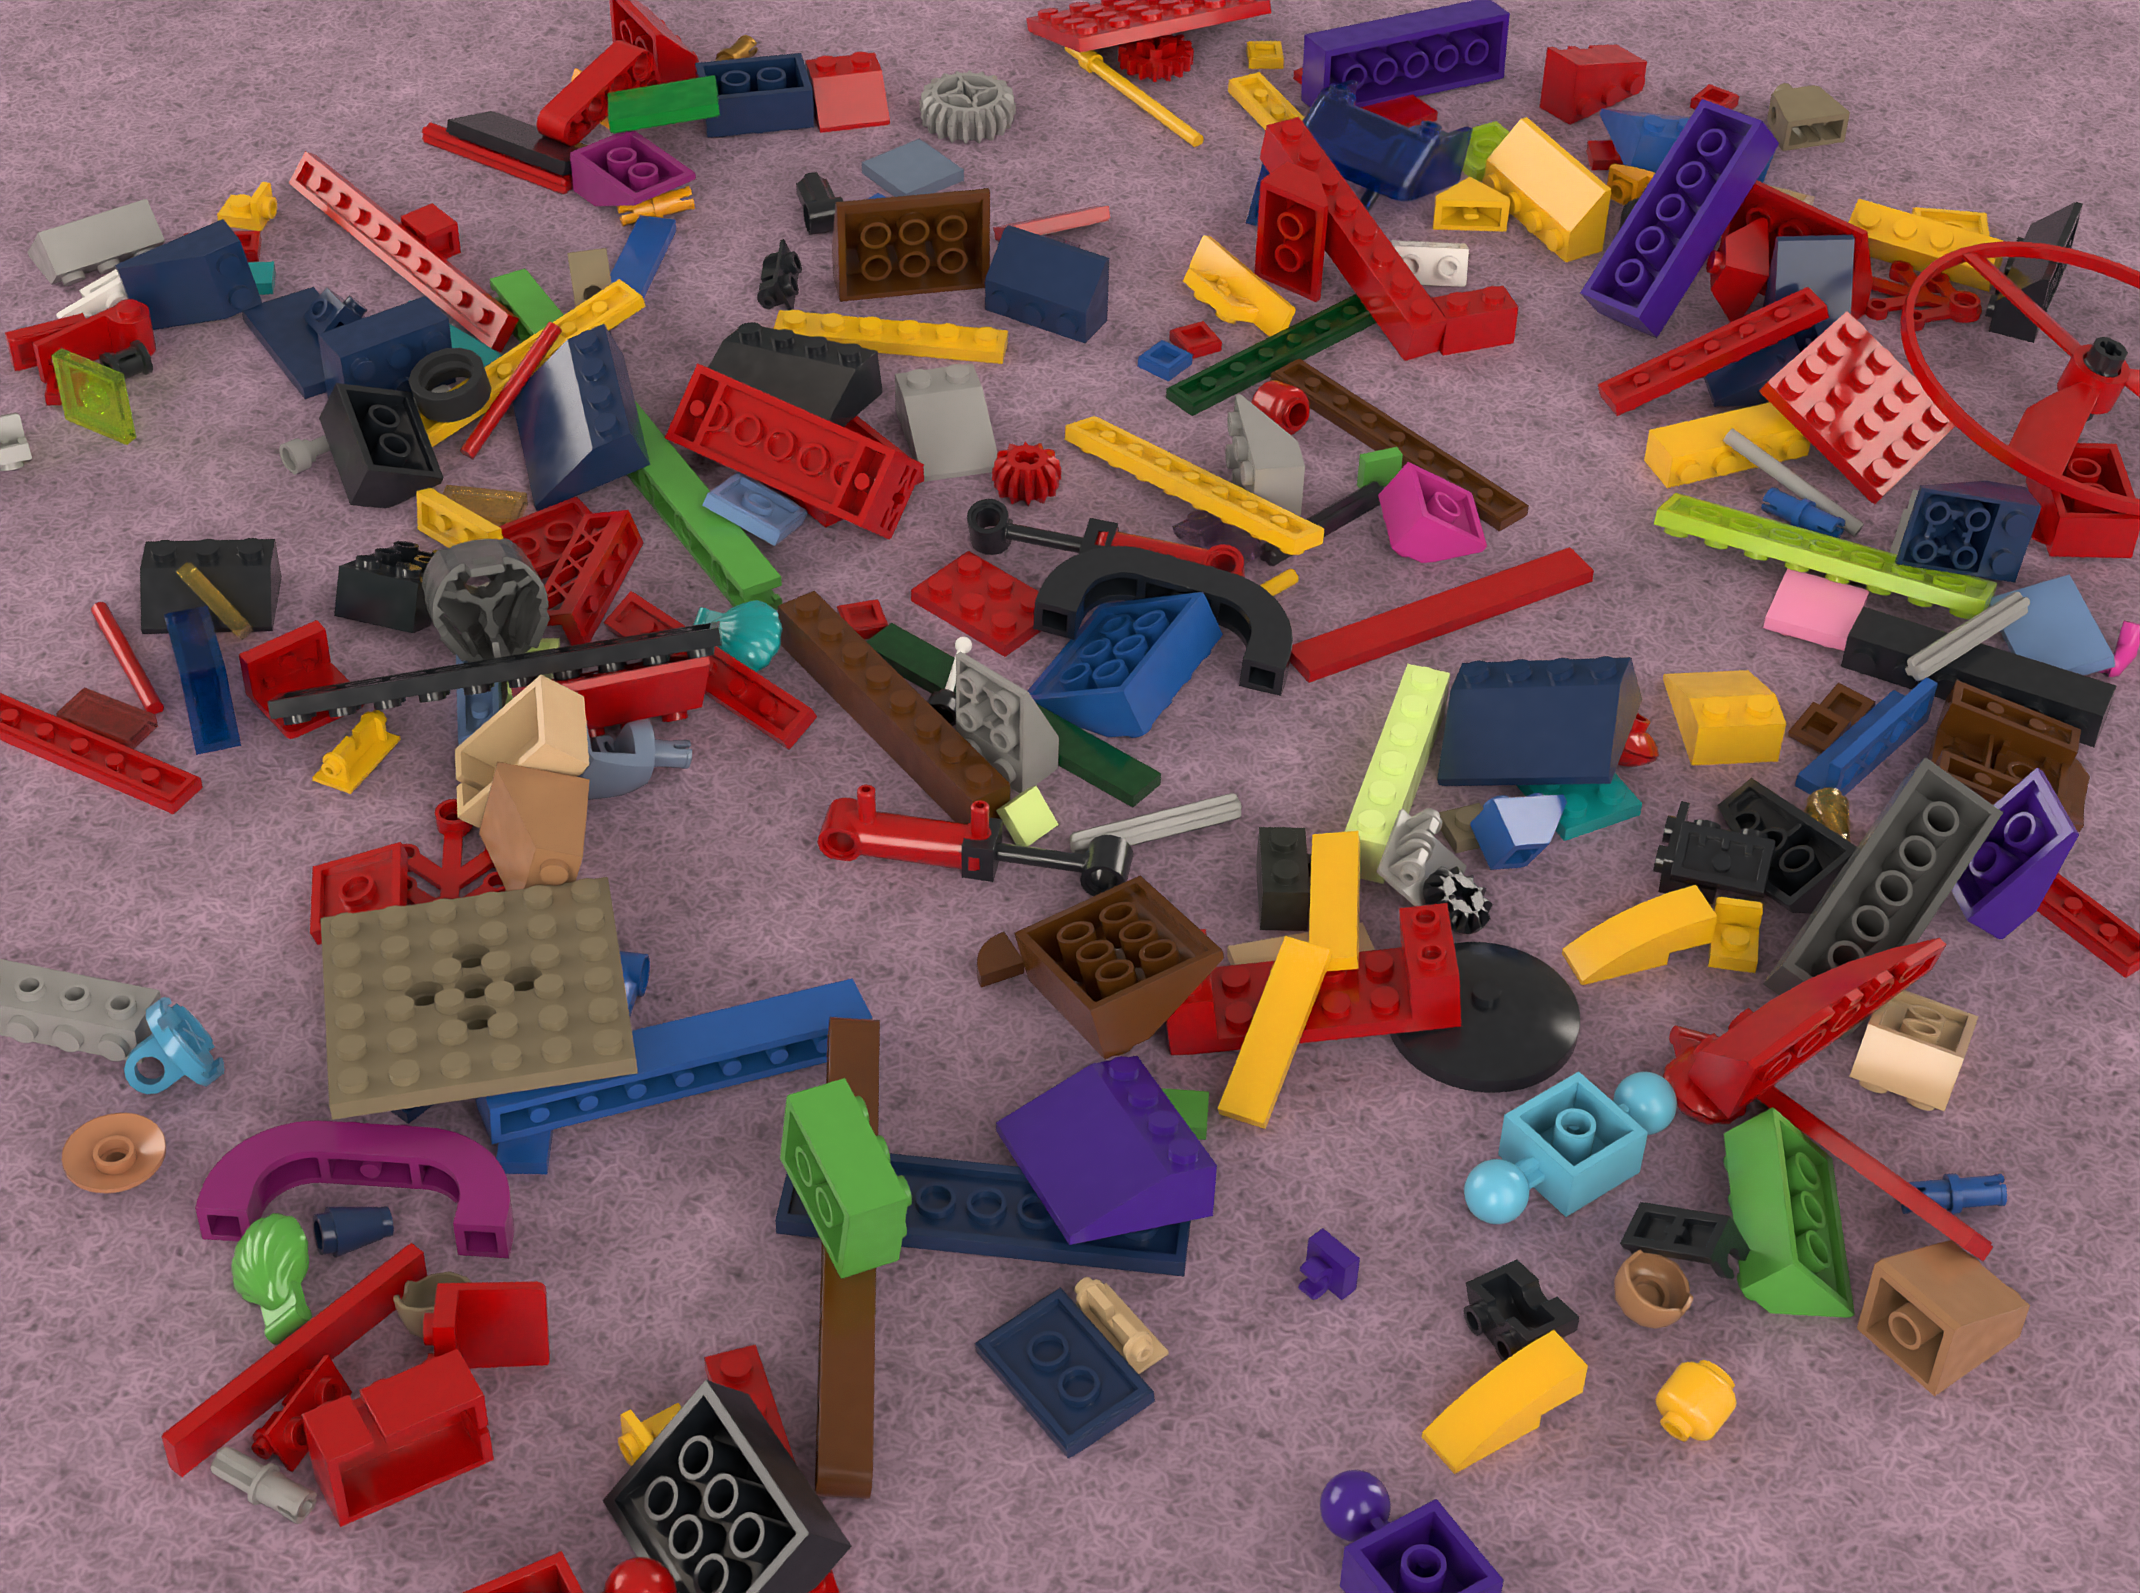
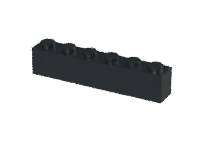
(1883, 643)

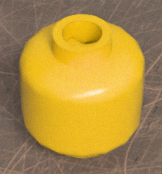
(1696, 1401)

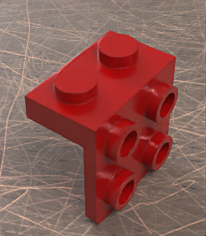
(290, 664)
(490, 1323)

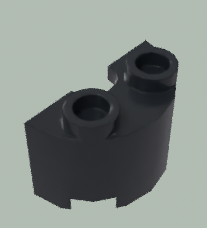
(1513, 1309)

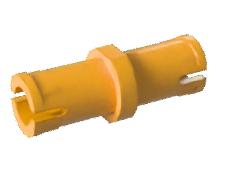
(658, 206)

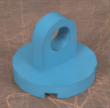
(180, 1046)

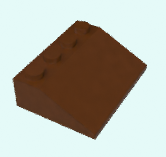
(911, 244)
(1117, 963)

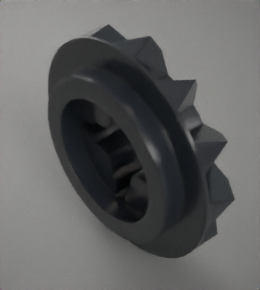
(1464, 917)

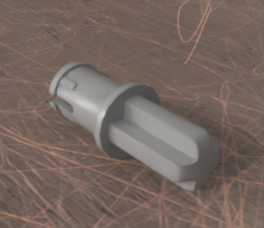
(264, 1484)

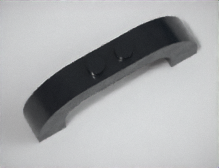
(1138, 573)

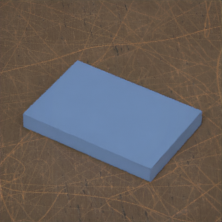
(2058, 629)

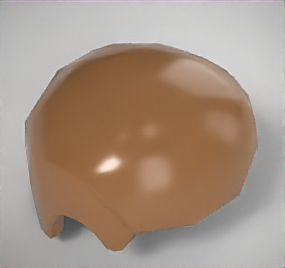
(1652, 1290)

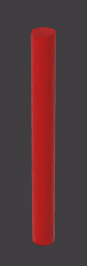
(511, 390)
(127, 658)

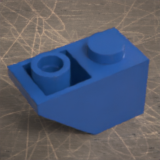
(1517, 828)

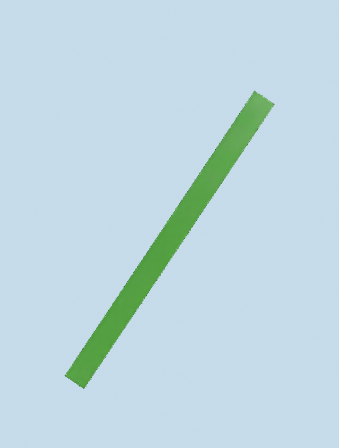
(668, 481)

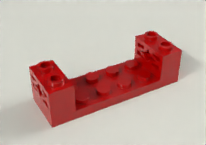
(794, 451)
(1387, 994)

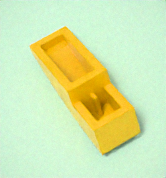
(1642, 936)
(1507, 1402)

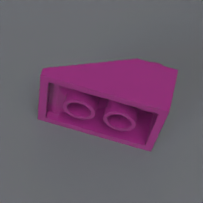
(625, 170)

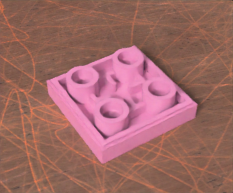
(1815, 609)

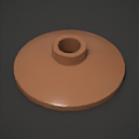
(113, 1152)

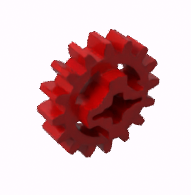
(1157, 57)

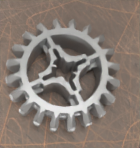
(967, 106)

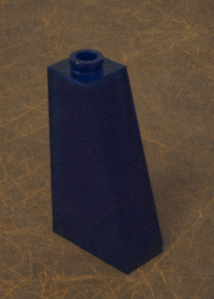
(202, 680)

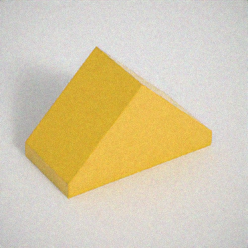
(1471, 208)

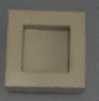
(1457, 827)

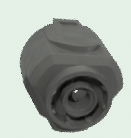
(493, 619)

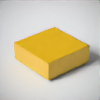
(1265, 55)

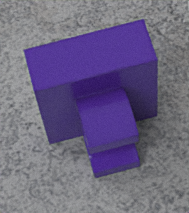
(1328, 1267)

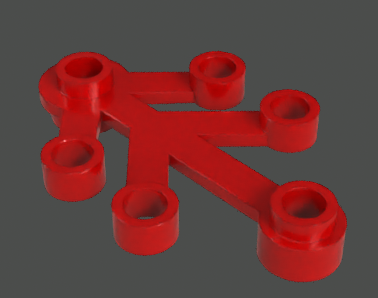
(1952, 304)
(452, 875)

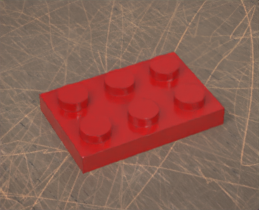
(980, 602)

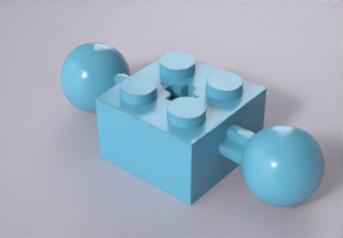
(1570, 1145)

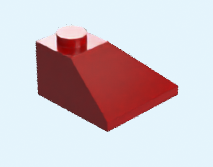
(1740, 268)

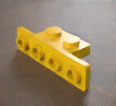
(1235, 290)

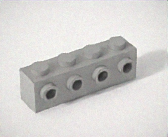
(73, 1010)

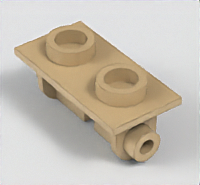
(1119, 1324)

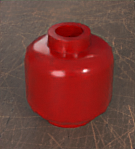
(1283, 404)

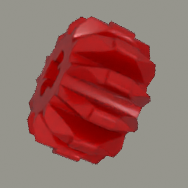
(1026, 473)

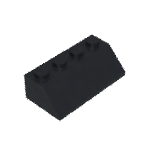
(2034, 276)

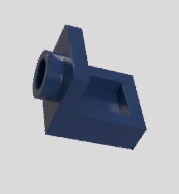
(331, 309)

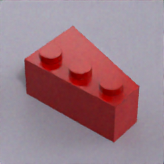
(1589, 79)

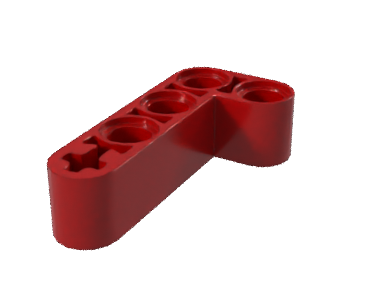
(585, 99)

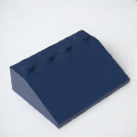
(579, 420)
(1538, 721)

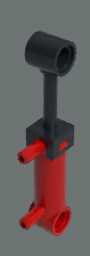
(1097, 535)
(975, 848)

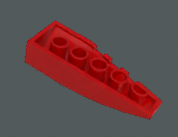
(1802, 1022)

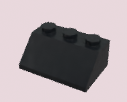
(378, 445)
(241, 570)

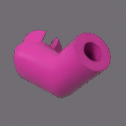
(2125, 649)

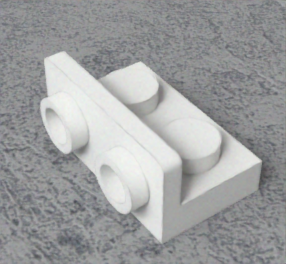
(1435, 261)

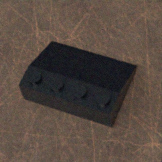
(802, 370)
(726, 1503)

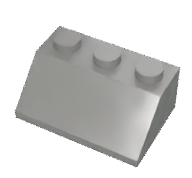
(95, 243)

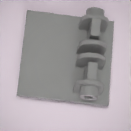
(1415, 854)

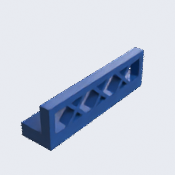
(1869, 740)

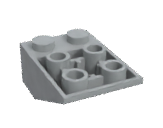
(1264, 457)
(1004, 725)

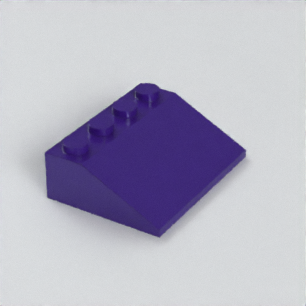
(1110, 1153)

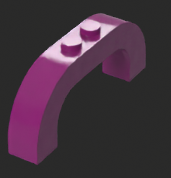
(365, 1156)

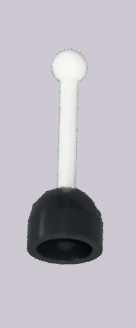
(945, 700)

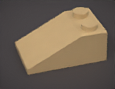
(1914, 1050)

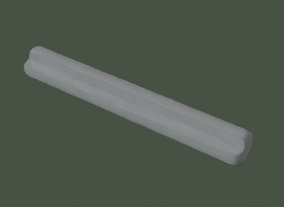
(1967, 636)
(1163, 822)

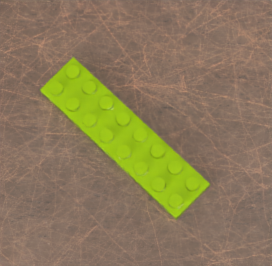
(1816, 551)

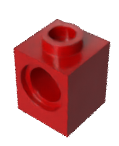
(434, 229)

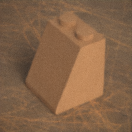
(535, 826)
(1939, 1313)

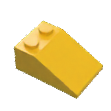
(1726, 717)

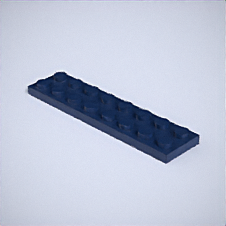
(999, 1215)

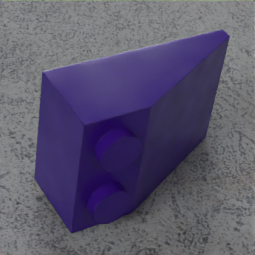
(2017, 858)

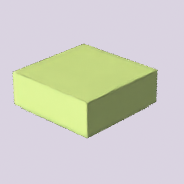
(1027, 817)

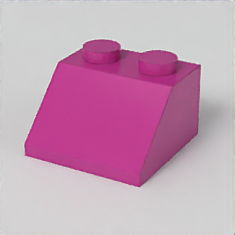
(1430, 517)

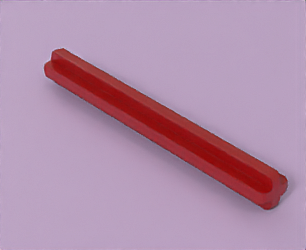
(438, 137)

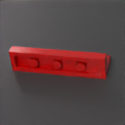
(598, 572)

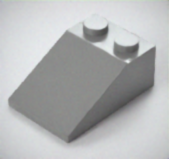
(946, 421)

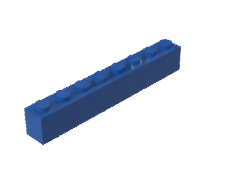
(688, 1060)

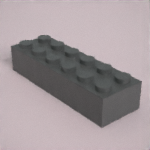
(1892, 877)

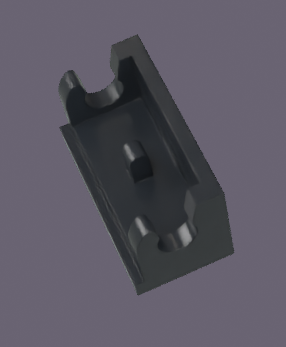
(1686, 1236)

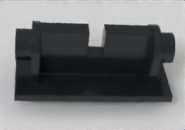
(779, 278)

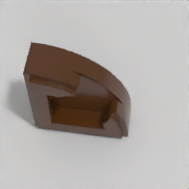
(998, 961)

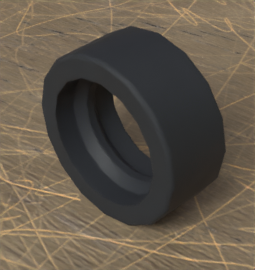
(443, 366)

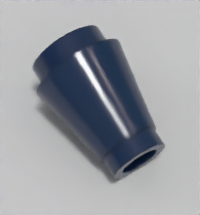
(350, 1228)

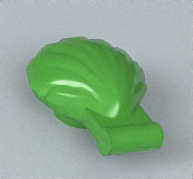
(270, 1271)

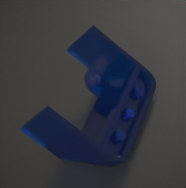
(1383, 153)

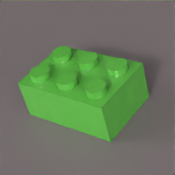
(844, 1177)

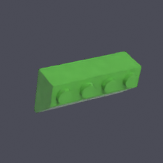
(1788, 1217)

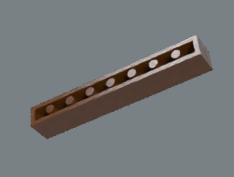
(890, 709)

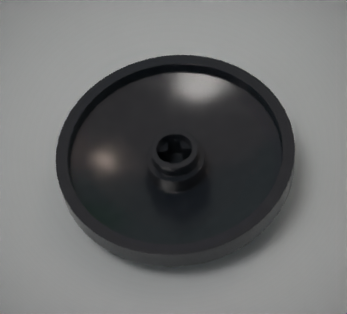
(1513, 1028)

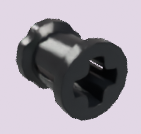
(129, 360)

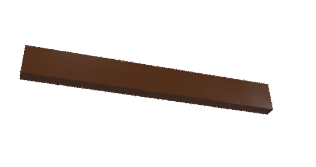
(1382, 432)

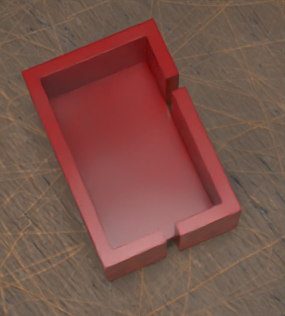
(398, 1437)

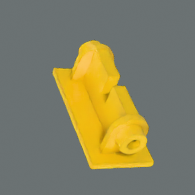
(358, 754)

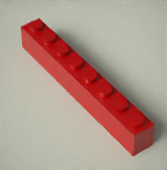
(1361, 248)

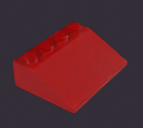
(1796, 218)

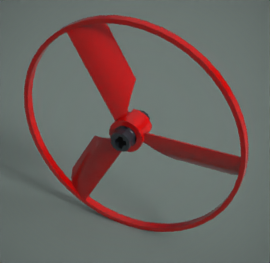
(2085, 388)

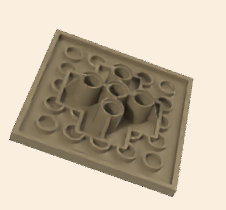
(474, 998)

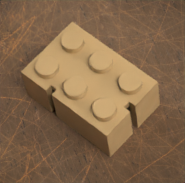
(534, 730)

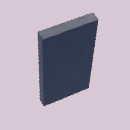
(291, 339)

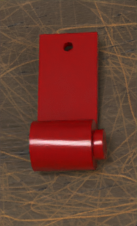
(101, 333)

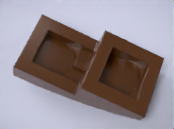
(1831, 719)

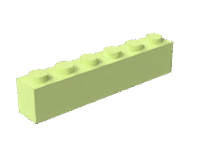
(1398, 762)

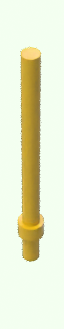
(1093, 62)

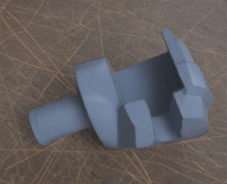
(629, 761)

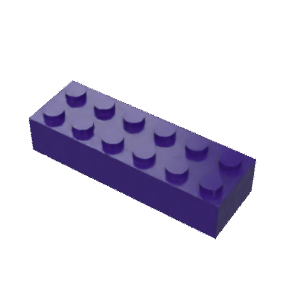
(1409, 53)
(1680, 217)

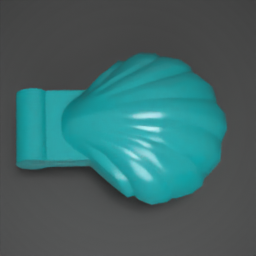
(748, 632)

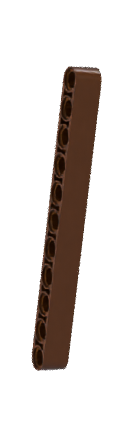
(848, 1305)

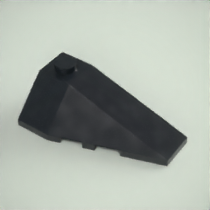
(1806, 851)

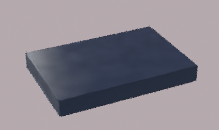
(1065, 1372)

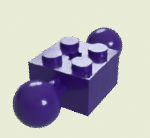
(1409, 1555)

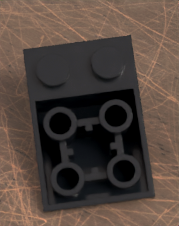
(385, 588)

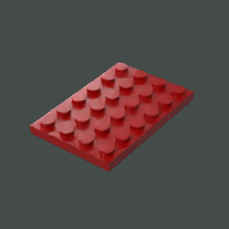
(1125, 21)

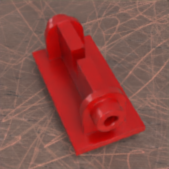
(285, 1430)

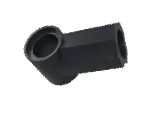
(817, 203)

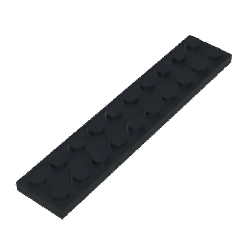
(480, 675)

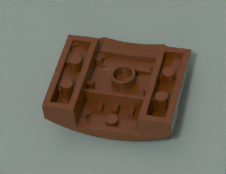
(1999, 743)

